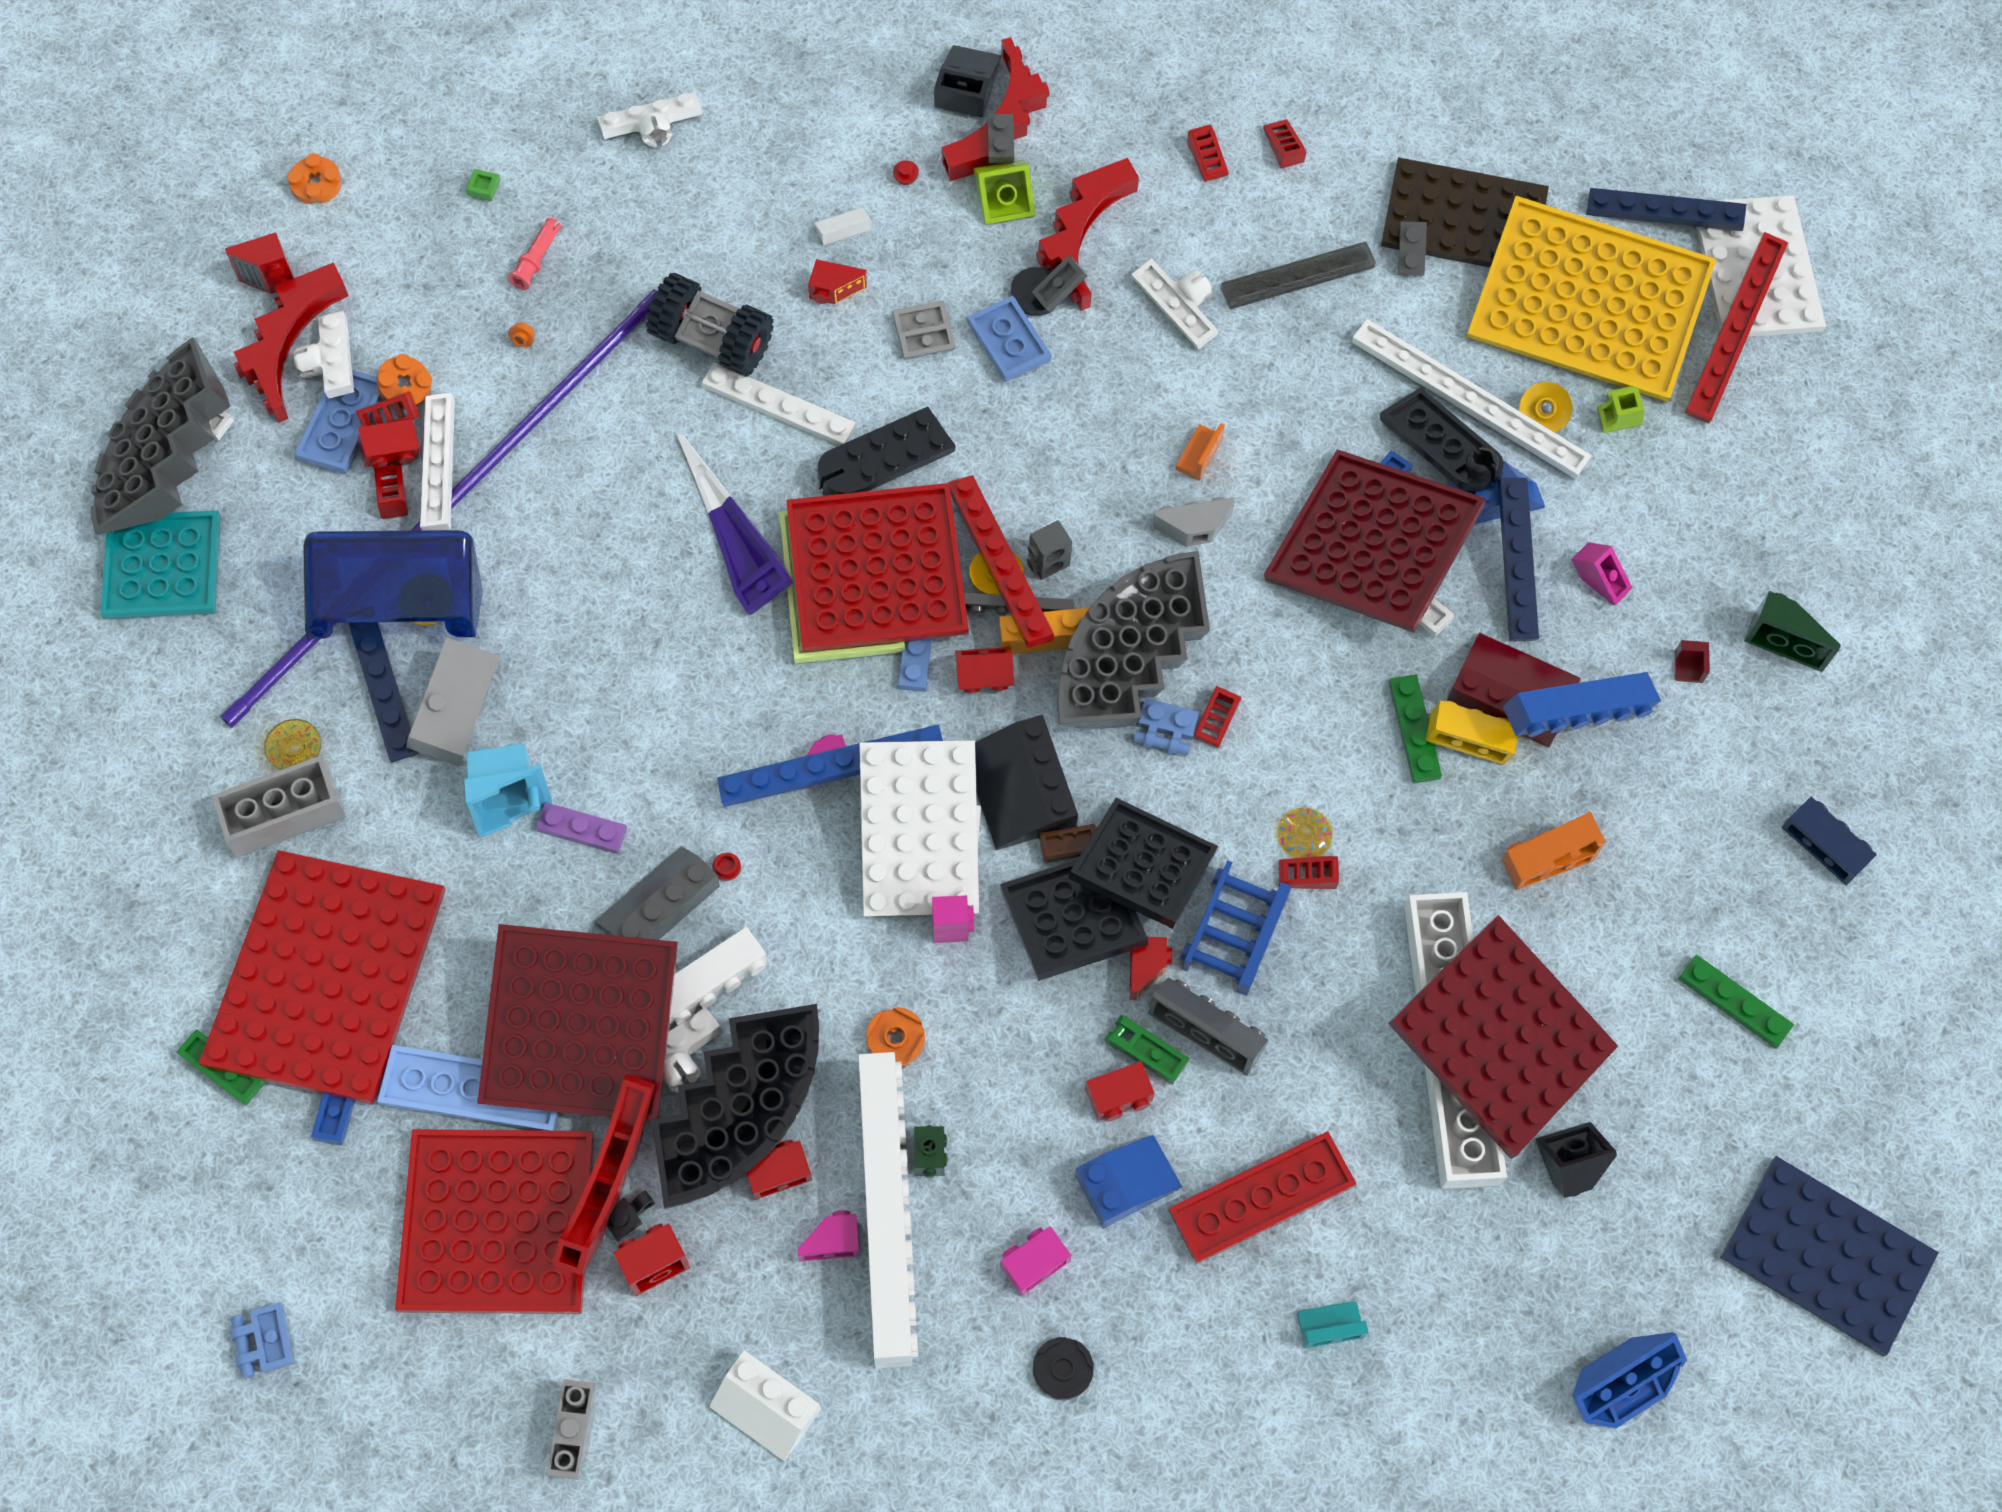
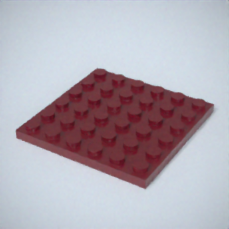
(1375, 540)
(575, 1019)
(1503, 1036)

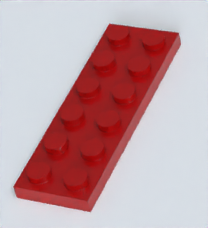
(1262, 1197)

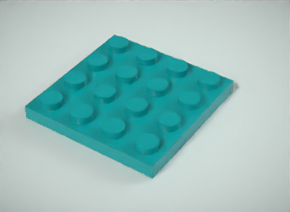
(162, 567)

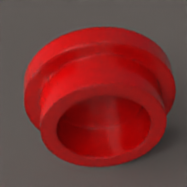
(905, 172)
(726, 866)

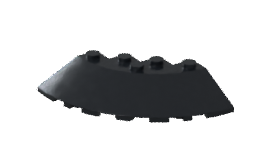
(741, 1107)

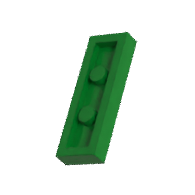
(238, 1086)

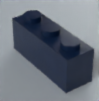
(1829, 840)

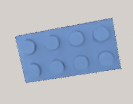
(333, 429)

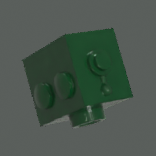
(930, 1162)

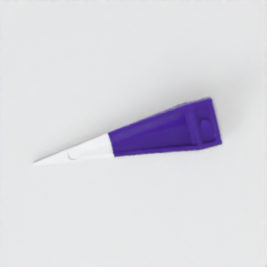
(749, 559)

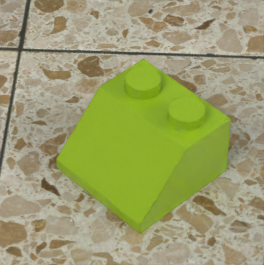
(1005, 191)

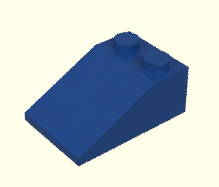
(1127, 1180)

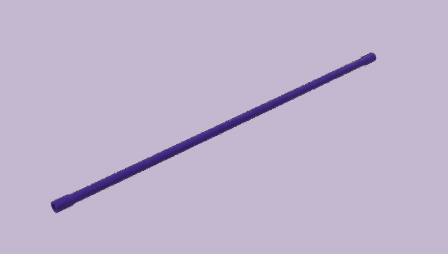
(287, 661)

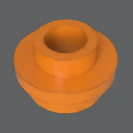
(521, 334)

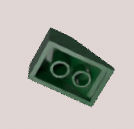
(1791, 632)

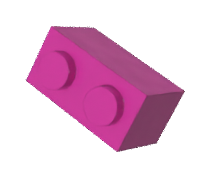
(952, 919)
(1035, 1259)

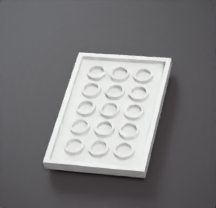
(1792, 298)
(917, 825)

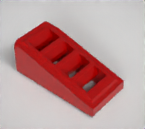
(1201, 138)
(1290, 157)
(408, 402)
(391, 506)
(1225, 696)
(1318, 862)

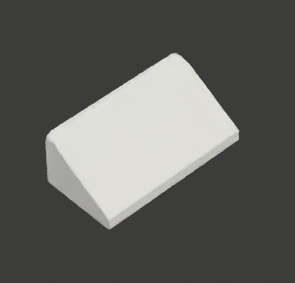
(843, 226)

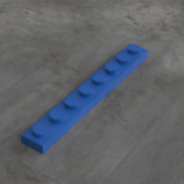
(806, 770)

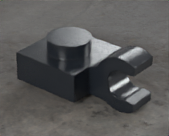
(625, 1216)

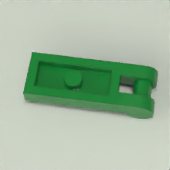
(1148, 1048)

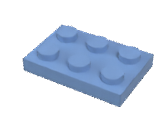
(1009, 338)

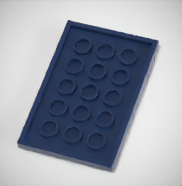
(1829, 1255)

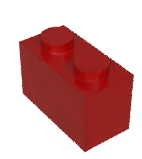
(388, 443)
(984, 669)
(1120, 1092)
(780, 1170)

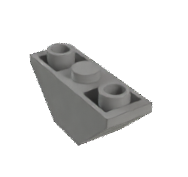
(1195, 521)
(572, 1429)

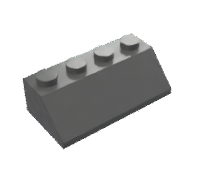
(661, 898)
(1207, 1025)

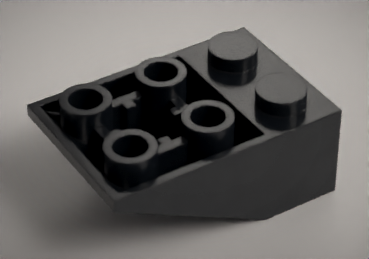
(966, 80)

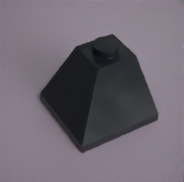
(1576, 1158)

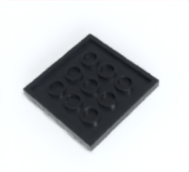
(1143, 863)
(1068, 923)

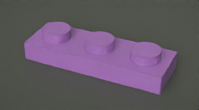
(581, 828)

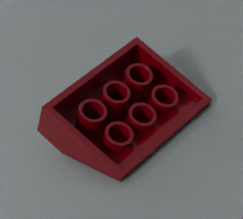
(1497, 673)

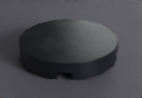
(1022, 289)
(1066, 1378)

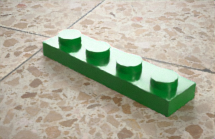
(1413, 728)
(1736, 1001)

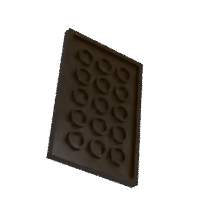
(1460, 206)

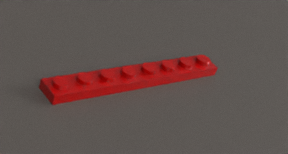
(1736, 327)
(1001, 562)

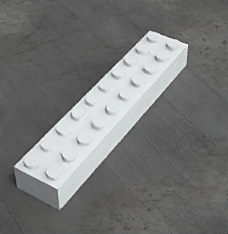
(1464, 1151)
(886, 1215)

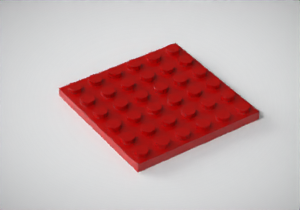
(876, 567)
(489, 1221)

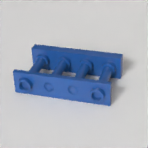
(1263, 924)

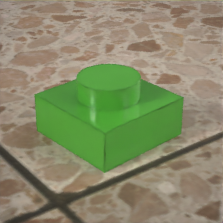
(482, 184)

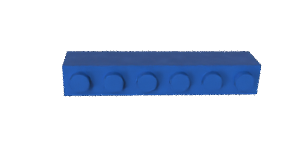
(1581, 704)

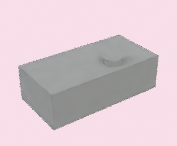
(452, 701)
(278, 806)

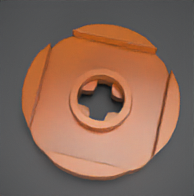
(311, 167)
(403, 367)
(890, 1022)

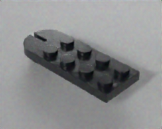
(1444, 441)
(884, 454)

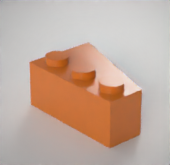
(1554, 851)

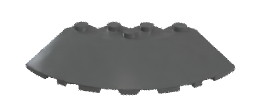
(156, 442)
(1129, 640)

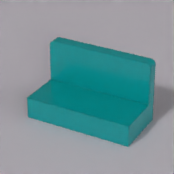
(1331, 1324)

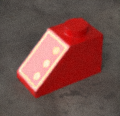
(835, 282)
(1148, 965)

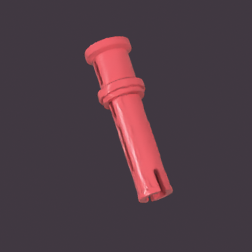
(530, 262)

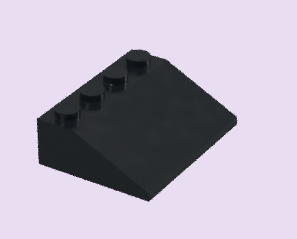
(1022, 784)

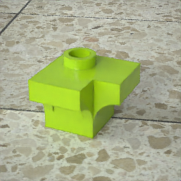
(1621, 410)

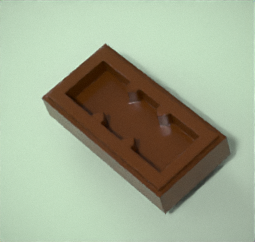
(1065, 842)

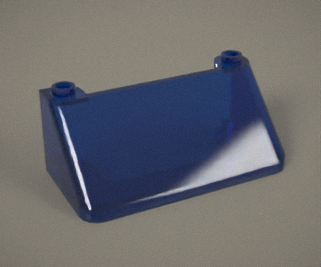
(391, 579)

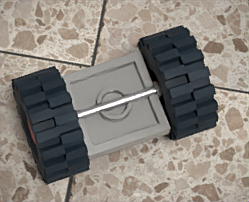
(708, 324)

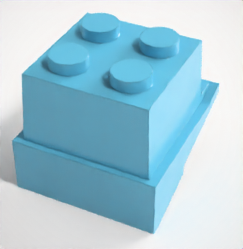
(503, 787)

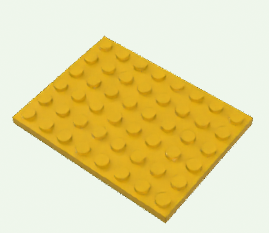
(1591, 298)

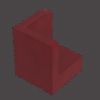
(1692, 661)

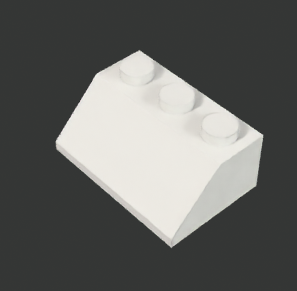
(764, 1405)

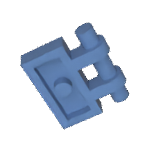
(1167, 719)
(271, 1338)

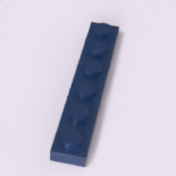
(1666, 209)
(1518, 559)
(382, 689)

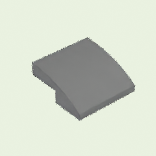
(923, 329)

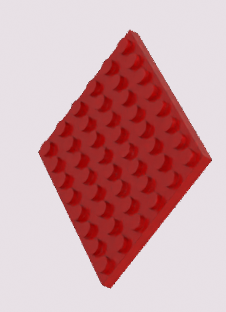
(323, 977)

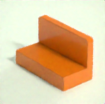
(1200, 451)

